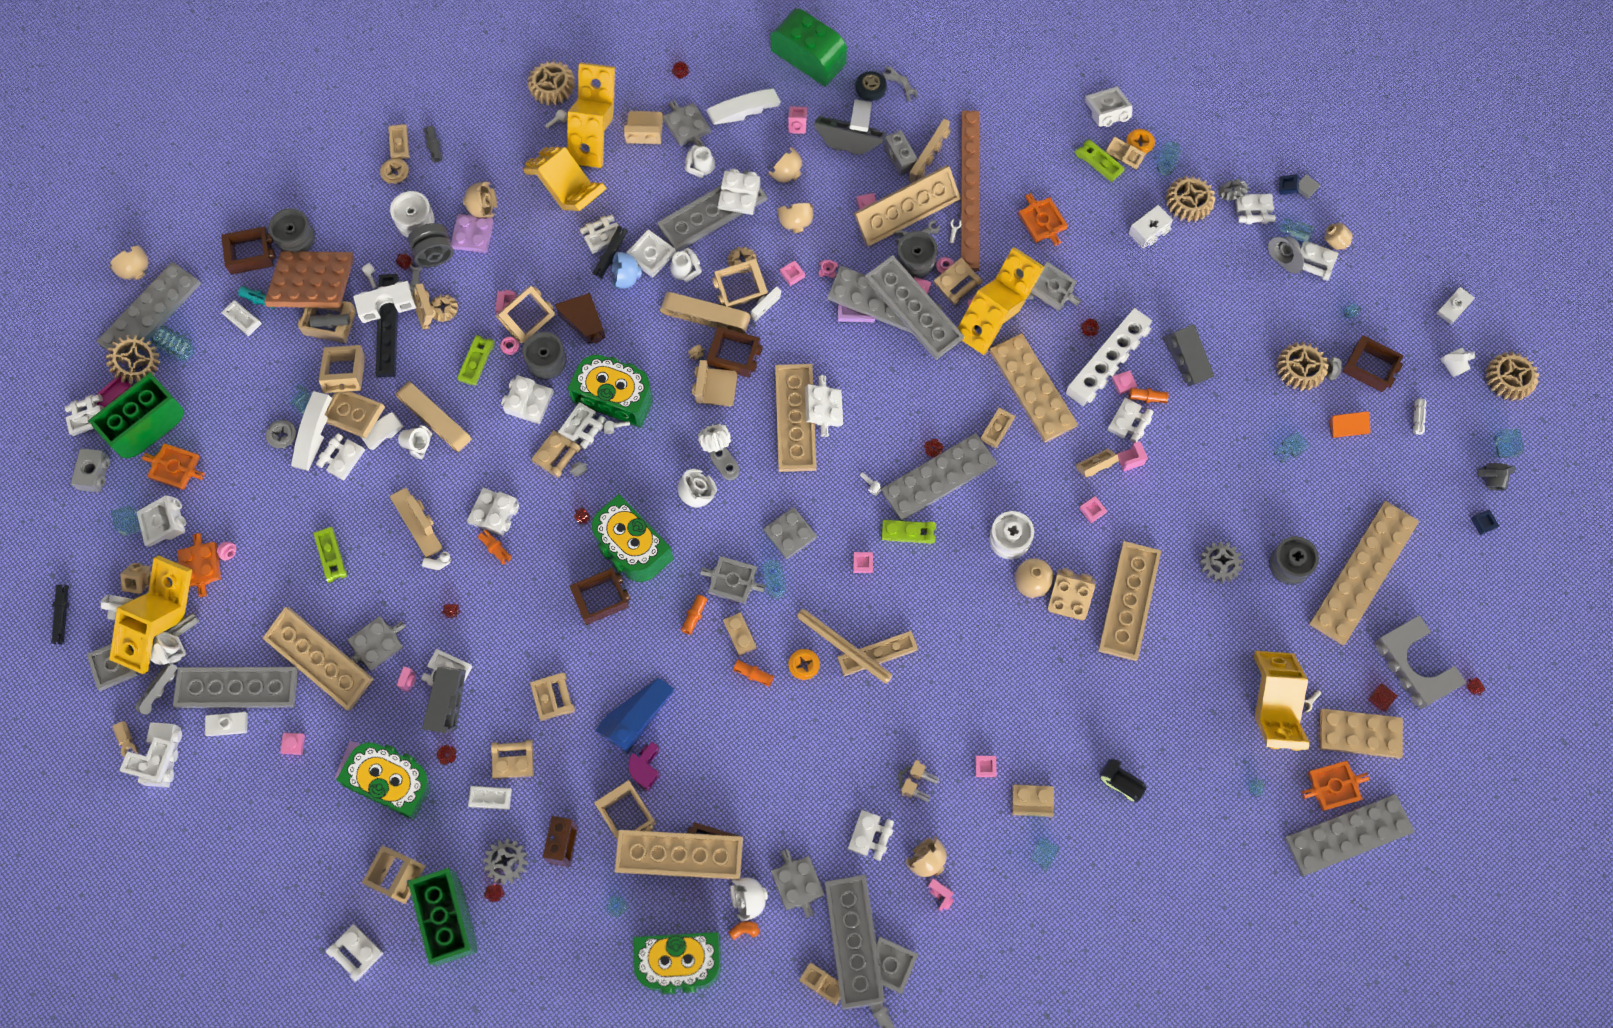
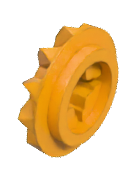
(1146, 137)
(807, 656)

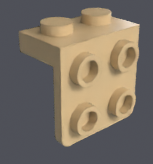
(644, 127)
(714, 385)
(1071, 594)

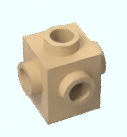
(135, 578)

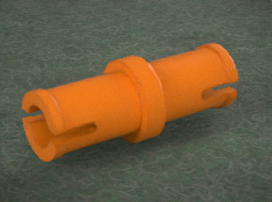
(1148, 395)
(494, 547)
(694, 614)
(753, 673)

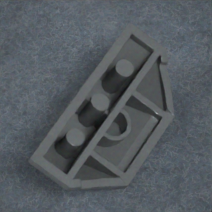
(840, 136)

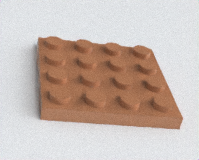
(309, 279)

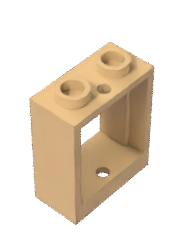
(757, 277)
(512, 327)
(341, 333)
(352, 381)
(616, 795)
(400, 888)

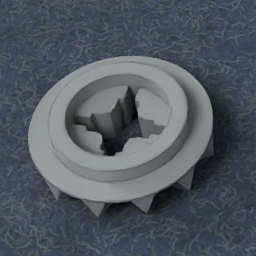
(1240, 189)
(277, 428)

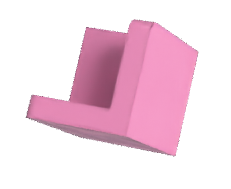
(1133, 457)

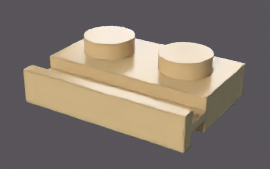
(424, 310)
(1033, 800)

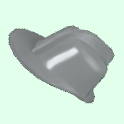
(1287, 253)

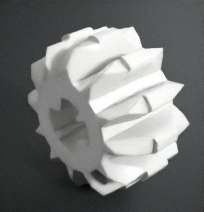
(714, 438)

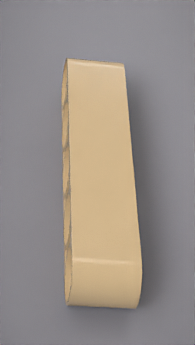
(704, 312)
(433, 416)

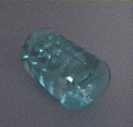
(173, 343)

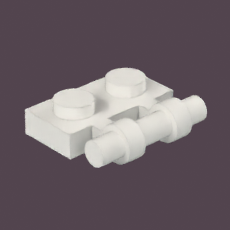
(1255, 204)
(599, 239)
(1125, 417)
(78, 421)
(578, 421)
(345, 458)
(443, 659)
(864, 834)

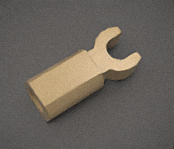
(124, 738)

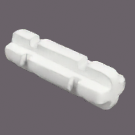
(1419, 416)

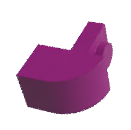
(640, 769)

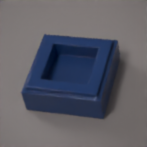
(1289, 184)
(1485, 522)

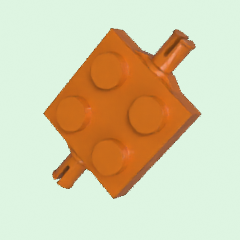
(1042, 219)
(173, 466)
(203, 562)
(1334, 785)

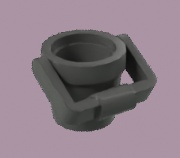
(1496, 475)

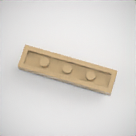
(933, 146)
(881, 652)

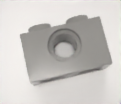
(900, 152)
(86, 461)

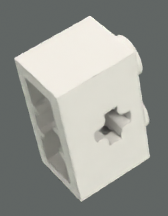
(1150, 227)

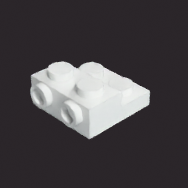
(1109, 106)
(739, 192)
(527, 399)
(493, 511)
(161, 520)

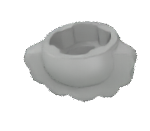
(1334, 368)

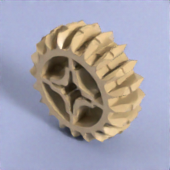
(560, 84)
(1194, 193)
(125, 358)
(1293, 370)
(1511, 381)

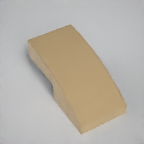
(1125, 153)
(821, 983)

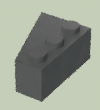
(1189, 355)
(444, 700)

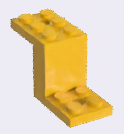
(591, 114)
(563, 178)
(999, 300)
(150, 614)
(1281, 700)

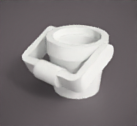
(701, 161)
(683, 265)
(1457, 361)
(415, 440)
(111, 606)
(164, 647)

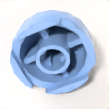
(625, 271)

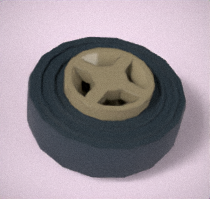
(871, 86)

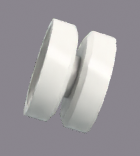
(411, 211)
(1010, 524)

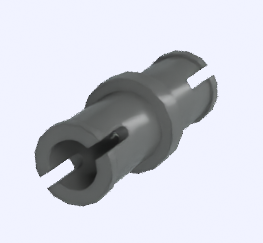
(433, 144)
(329, 320)

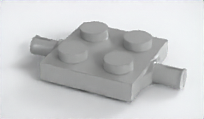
(686, 124)
(1055, 287)
(732, 580)
(376, 643)
(797, 883)

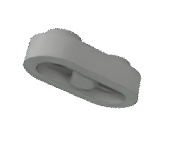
(723, 462)

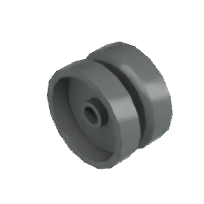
(291, 230)
(430, 245)
(917, 253)
(544, 355)
(1293, 560)

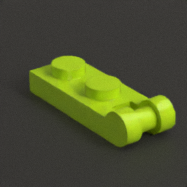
(1100, 160)
(475, 360)
(908, 531)
(330, 554)

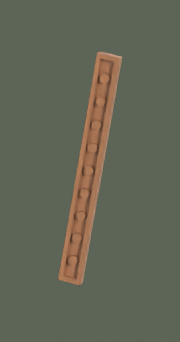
(970, 187)

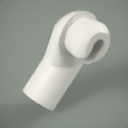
(443, 560)

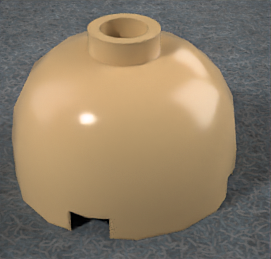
(787, 167)
(480, 200)
(796, 216)
(130, 264)
(1034, 577)
(928, 859)

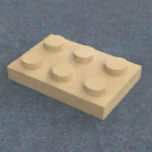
(353, 413)

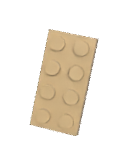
(1361, 733)

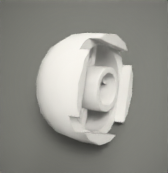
(696, 488)
(749, 897)

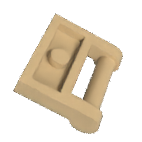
(955, 275)
(551, 450)
(545, 697)
(515, 765)

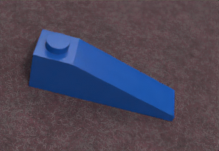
(630, 719)

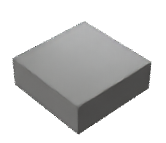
(1308, 186)

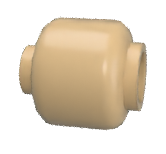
(1338, 236)

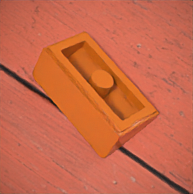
(1350, 424)

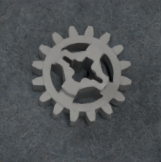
(1215, 568)
(497, 864)

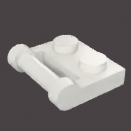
(1320, 257)
(360, 947)

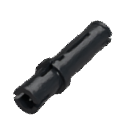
(610, 251)
(60, 608)

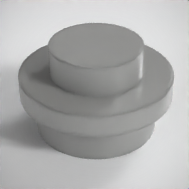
(578, 469)

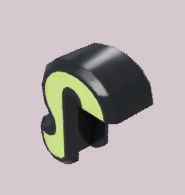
(1122, 781)

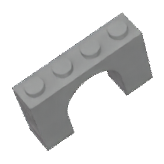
(1422, 689)

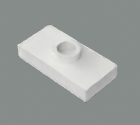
(765, 303)
(1455, 305)
(241, 318)
(226, 724)
(490, 797)

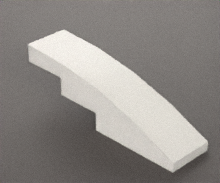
(739, 107)
(861, 115)
(311, 426)

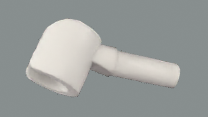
(560, 115)
(954, 231)
(368, 270)
(610, 425)
(875, 486)
(1310, 701)

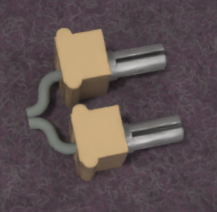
(909, 787)

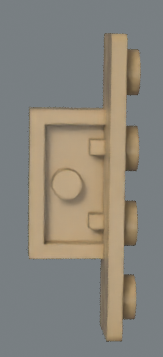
(416, 521)

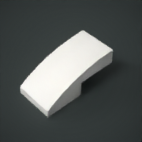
(383, 428)

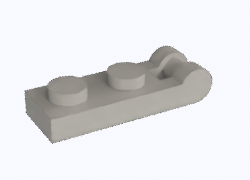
(156, 688)

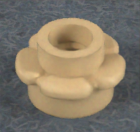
(696, 352)

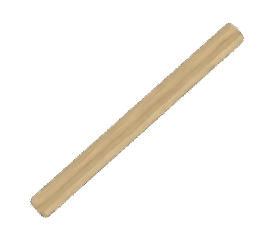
(845, 646)

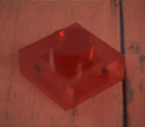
(1382, 697)

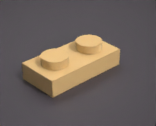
(399, 141)
(997, 428)
(1097, 462)
(739, 634)

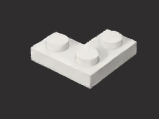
(153, 764)

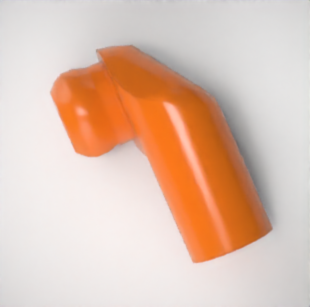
(744, 927)

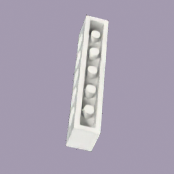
(1134, 321)

